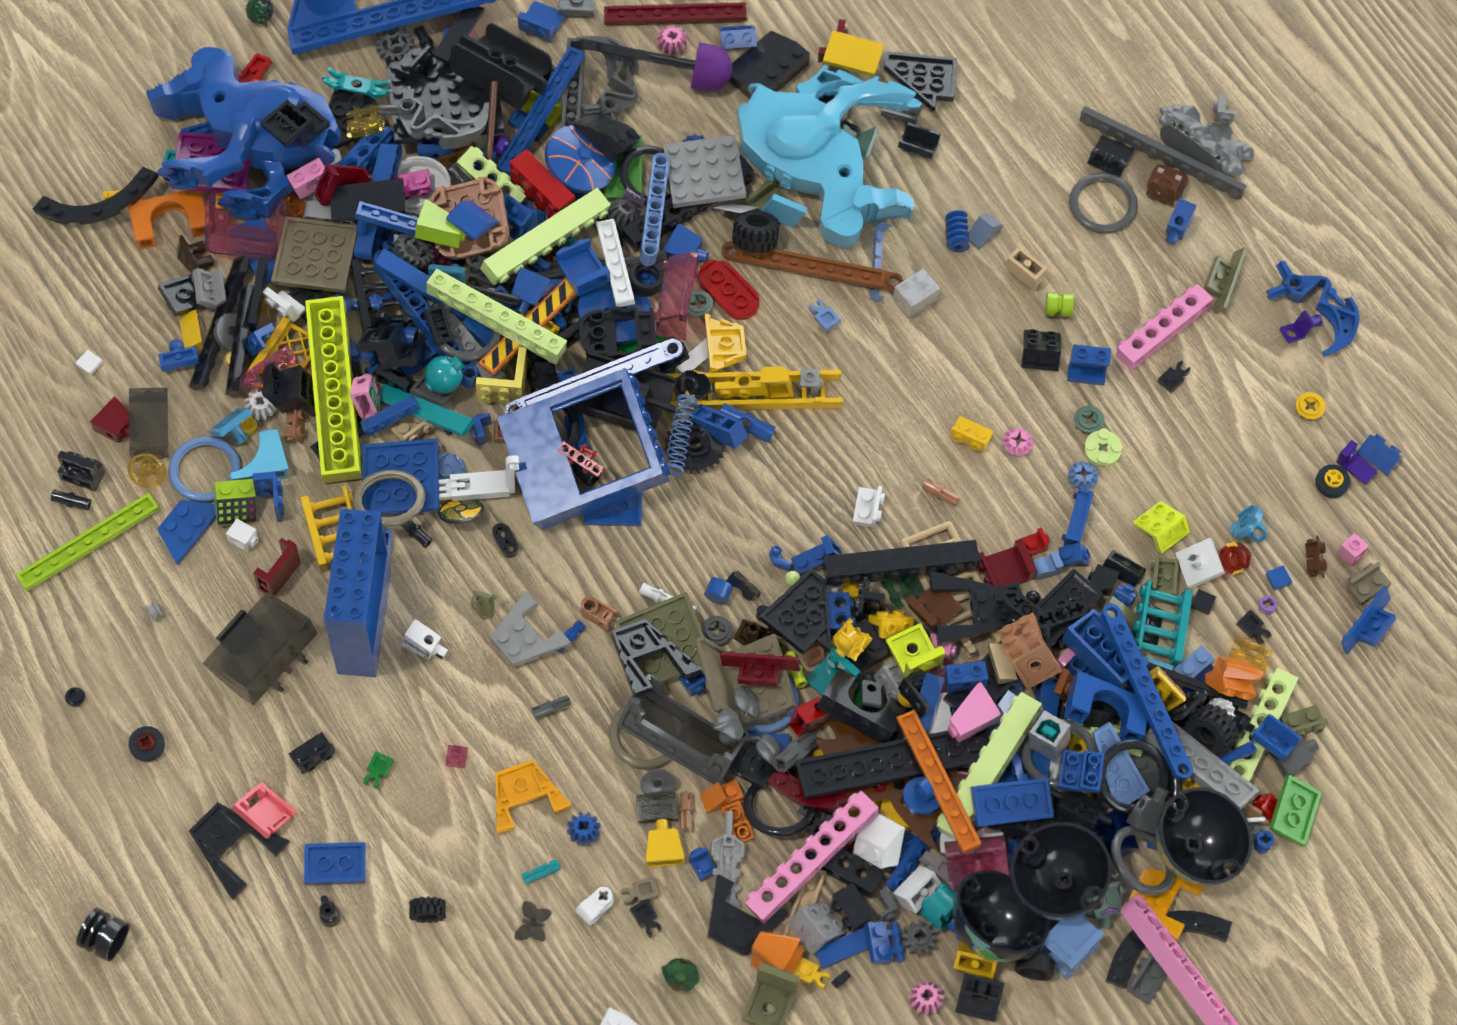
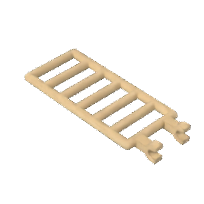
(966, 643)

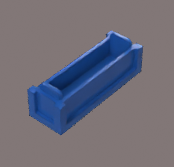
(1078, 517)

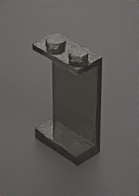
(148, 422)

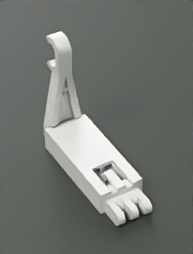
(480, 484)

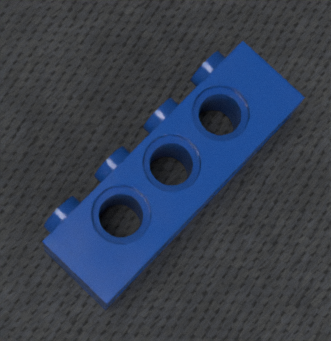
(366, 150)

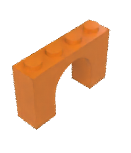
(146, 211)

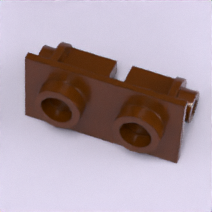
(1317, 564)

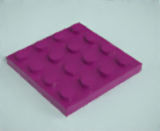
(203, 145)

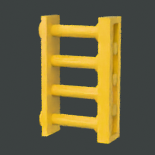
(316, 524)

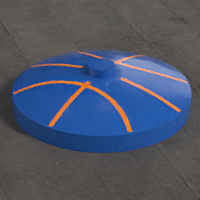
(577, 161)

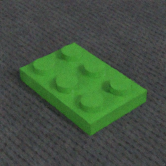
(1295, 810)

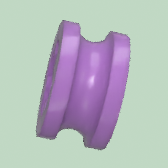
(1267, 611)

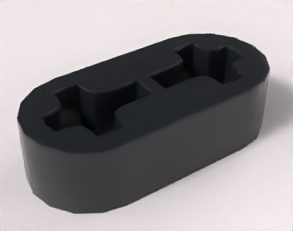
(501, 542)

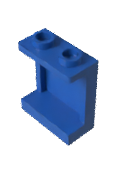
(582, 267)
(1088, 364)

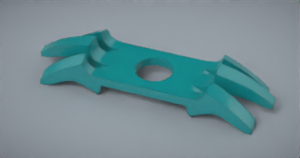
(344, 82)

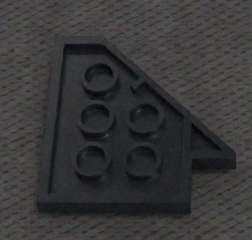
(346, 101)
(802, 614)

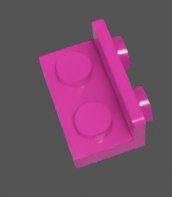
(416, 183)

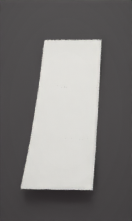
(696, 356)

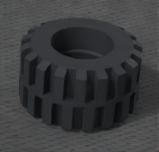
(755, 231)
(1218, 722)

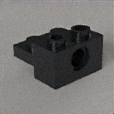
(69, 469)
(982, 986)

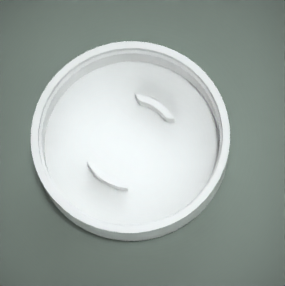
(438, 175)

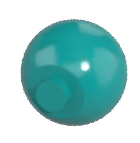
(444, 374)

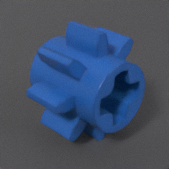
(1125, 594)

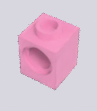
(1352, 549)

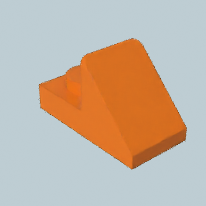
(719, 796)

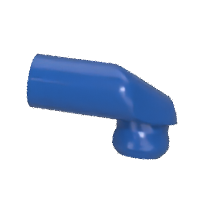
(777, 560)

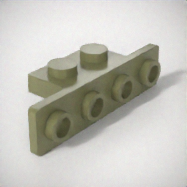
(1223, 278)

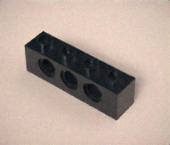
(866, 886)

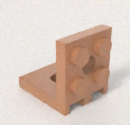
(1025, 645)

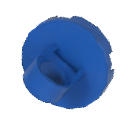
(919, 797)

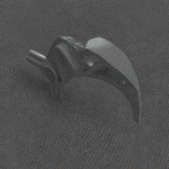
(625, 94)
(458, 132)

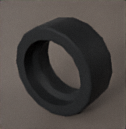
(643, 289)
(1038, 968)

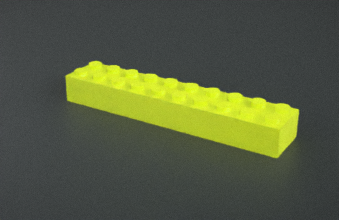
(332, 386)

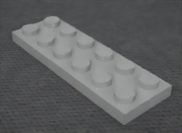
(1210, 770)

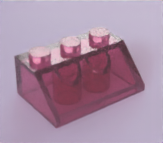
(988, 857)

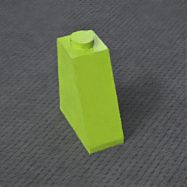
(435, 228)

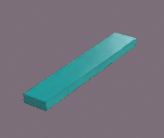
(429, 411)

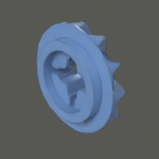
(1077, 480)

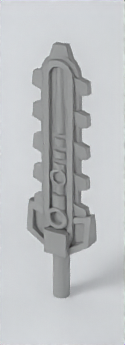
(728, 852)

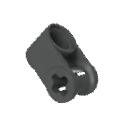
(475, 267)

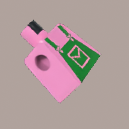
(363, 392)

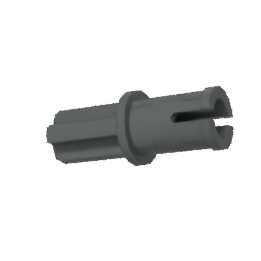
(550, 706)

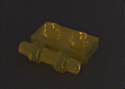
(367, 125)
(1256, 660)

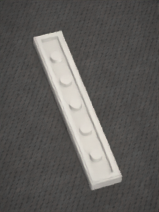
(615, 262)

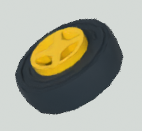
(1332, 474)

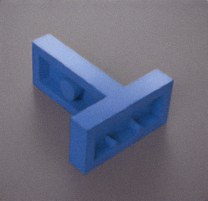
(814, 557)

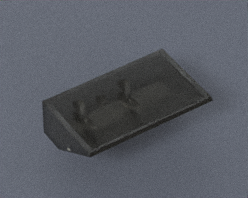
(261, 648)

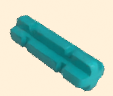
(540, 871)

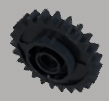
(697, 456)

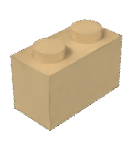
(1026, 268)

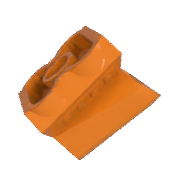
(1234, 677)
(777, 951)

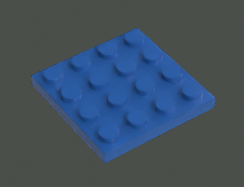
(397, 496)

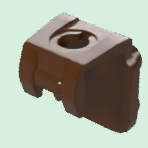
(1166, 184)

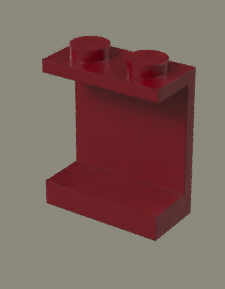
(338, 175)
(1008, 566)

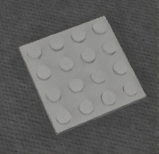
(704, 171)

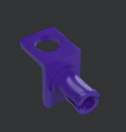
(1301, 326)

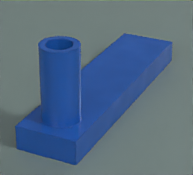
(383, 217)

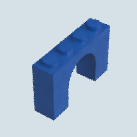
(1086, 689)

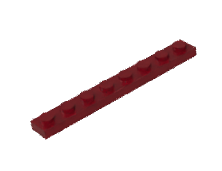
(675, 13)

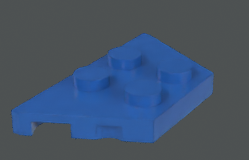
(185, 526)

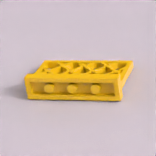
(277, 340)

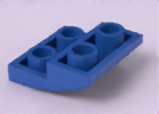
(1080, 771)

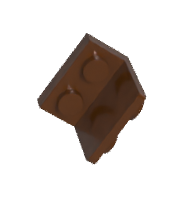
(934, 608)

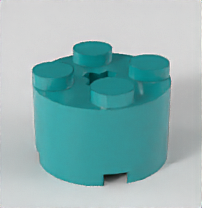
(939, 907)

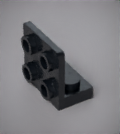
(1041, 350)

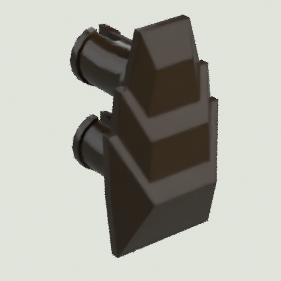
(186, 256)
(751, 632)

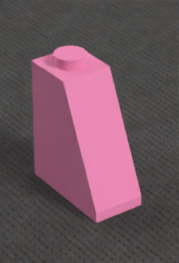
(974, 714)

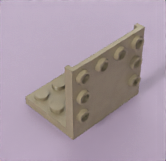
(723, 680)

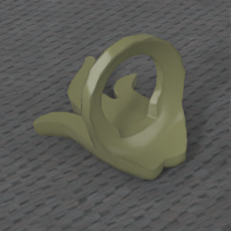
(486, 607)

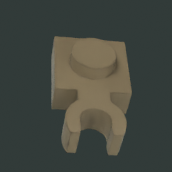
(642, 890)

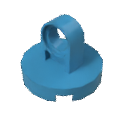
(1249, 521)

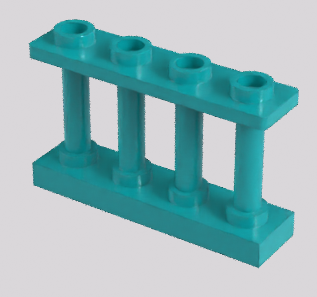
(1180, 620)

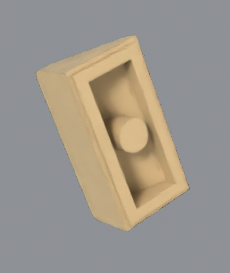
(1002, 667)

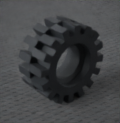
(427, 909)

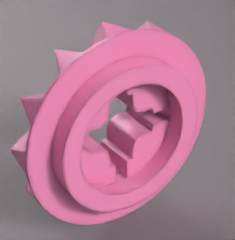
(1010, 444)

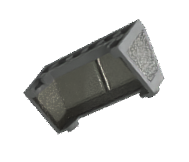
(678, 733)

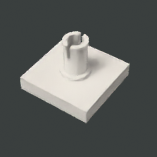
(1200, 563)

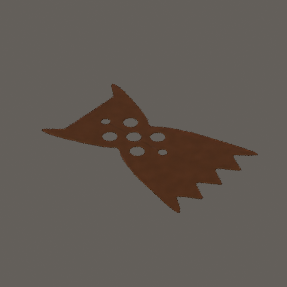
(849, 738)

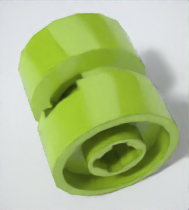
(1059, 304)

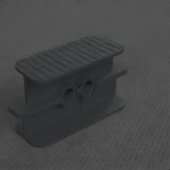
(502, 59)
(657, 399)

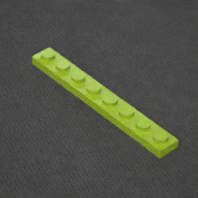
(87, 542)

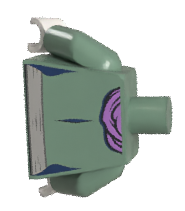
(1111, 902)

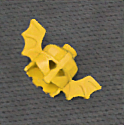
(850, 641)

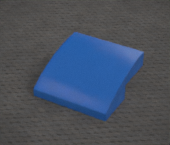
(518, 216)

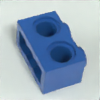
(839, 613)

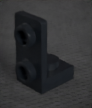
(908, 689)

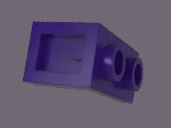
(1354, 464)

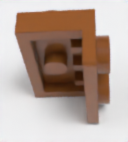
(1063, 684)

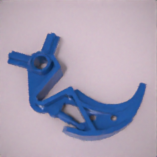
(1340, 319)

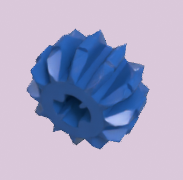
(583, 835)

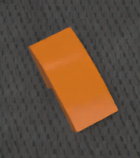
(741, 826)

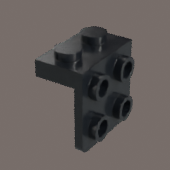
(1187, 708)

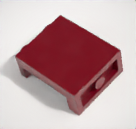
(280, 571)

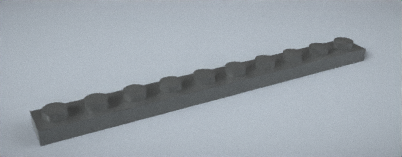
(1162, 152)

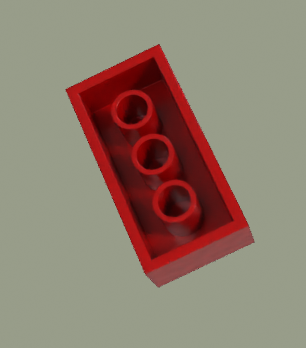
(539, 184)

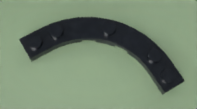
(98, 211)
(1132, 945)

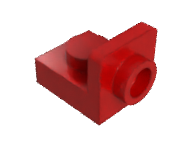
(1036, 542)
(1267, 804)

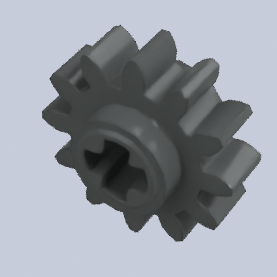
(919, 930)

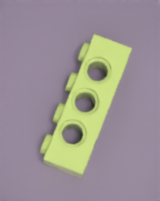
(466, 165)

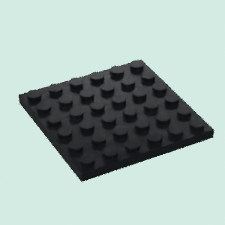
(441, 94)

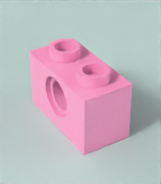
(306, 178)

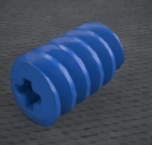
(956, 231)

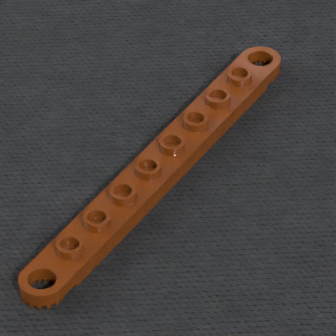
(815, 267)

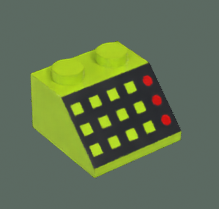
(234, 501)

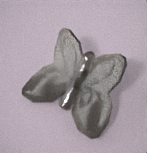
(534, 922)

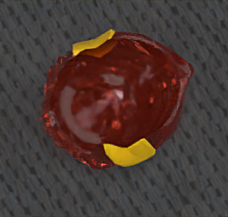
(1235, 558)

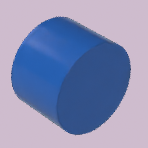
(718, 591)

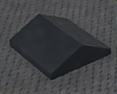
(615, 401)

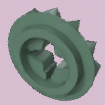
(705, 301)
(1086, 412)

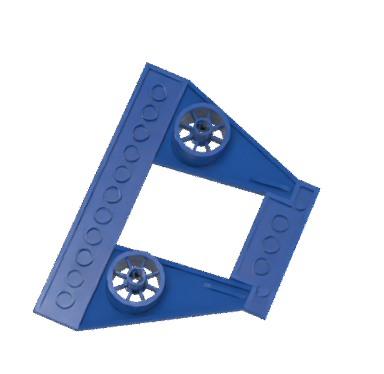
(334, 21)

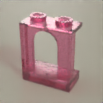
(283, 358)

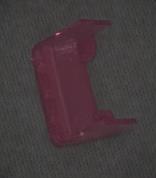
(240, 239)
(676, 295)

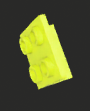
(1164, 525)

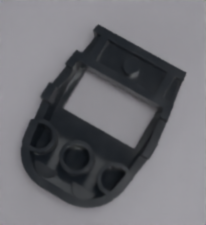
(599, 334)

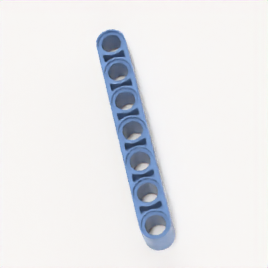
(654, 209)

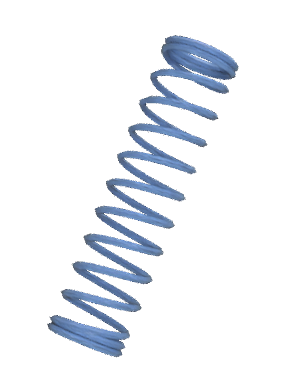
(686, 405)

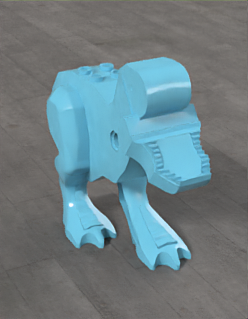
(806, 150)

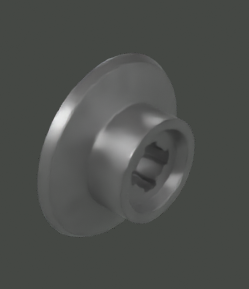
(666, 784)

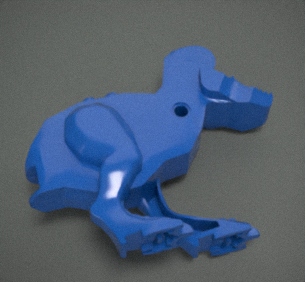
(234, 119)

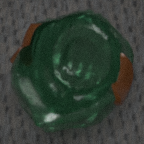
(681, 974)

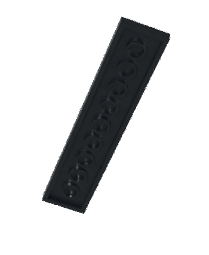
(1070, 589)
(882, 763)

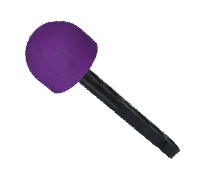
(710, 69)

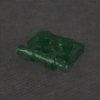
(907, 585)

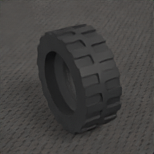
(1099, 714)

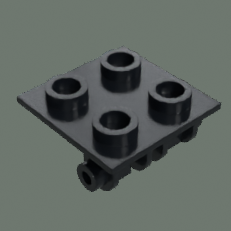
(1110, 156)

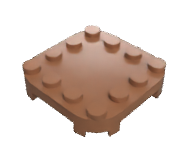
(487, 196)

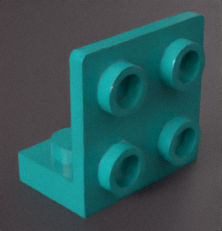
(825, 671)

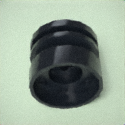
(102, 934)

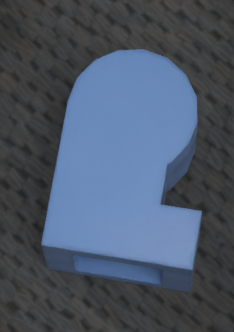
(1048, 566)

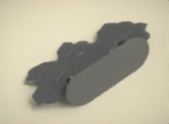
(1210, 139)

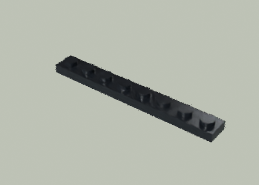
(211, 347)

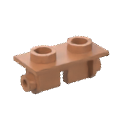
(296, 430)

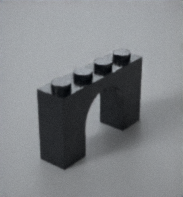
(839, 705)

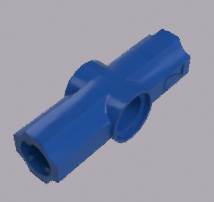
(757, 428)

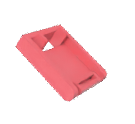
(267, 814)

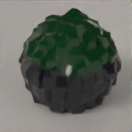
(259, 11)

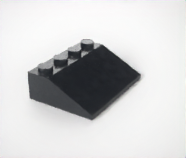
(769, 63)

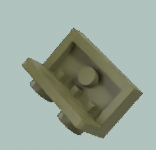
(1164, 574)

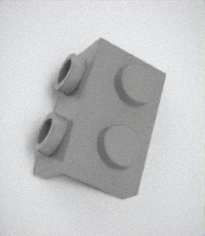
(209, 288)

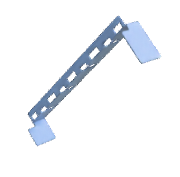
(881, 227)

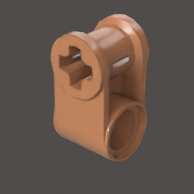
(600, 615)

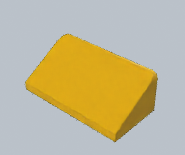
(191, 330)

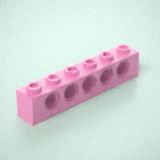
(1133, 357)

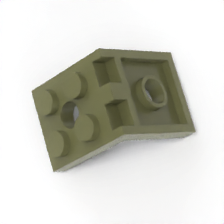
(771, 987)

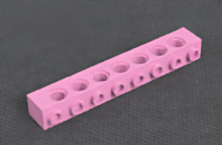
(766, 910)

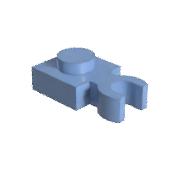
(824, 317)

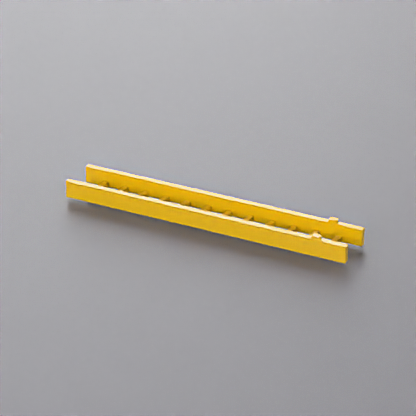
(767, 404)

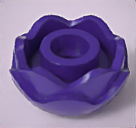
(500, 144)

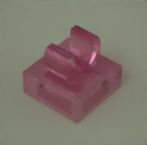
(456, 756)

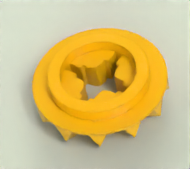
(1310, 398)

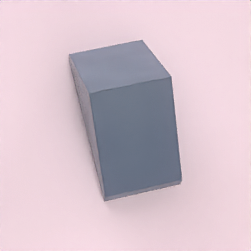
(983, 230)

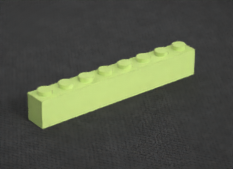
(545, 237)
(998, 753)

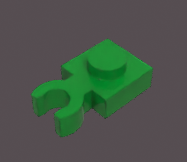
(379, 767)

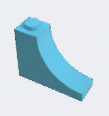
(268, 458)

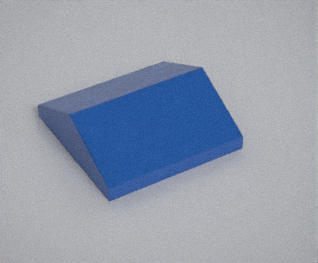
(471, 219)

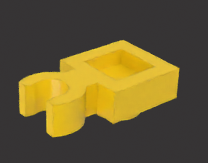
(808, 972)

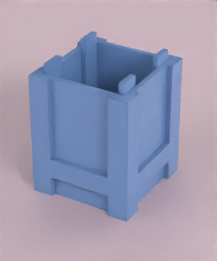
(1071, 944)

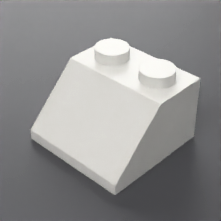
(880, 842)

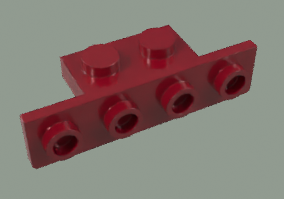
(758, 668)

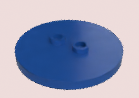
(603, 299)

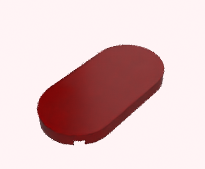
(728, 289)

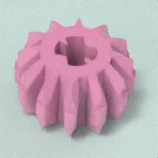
(672, 40)
(933, 995)

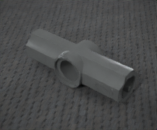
(794, 751)

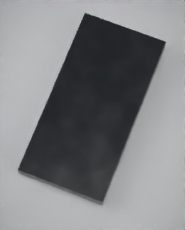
(383, 193)

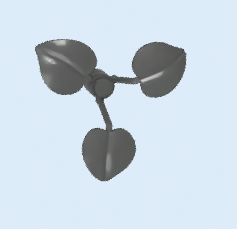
(731, 730)

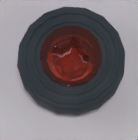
(149, 750)

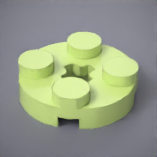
(1104, 438)

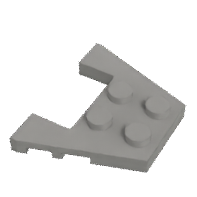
(517, 638)

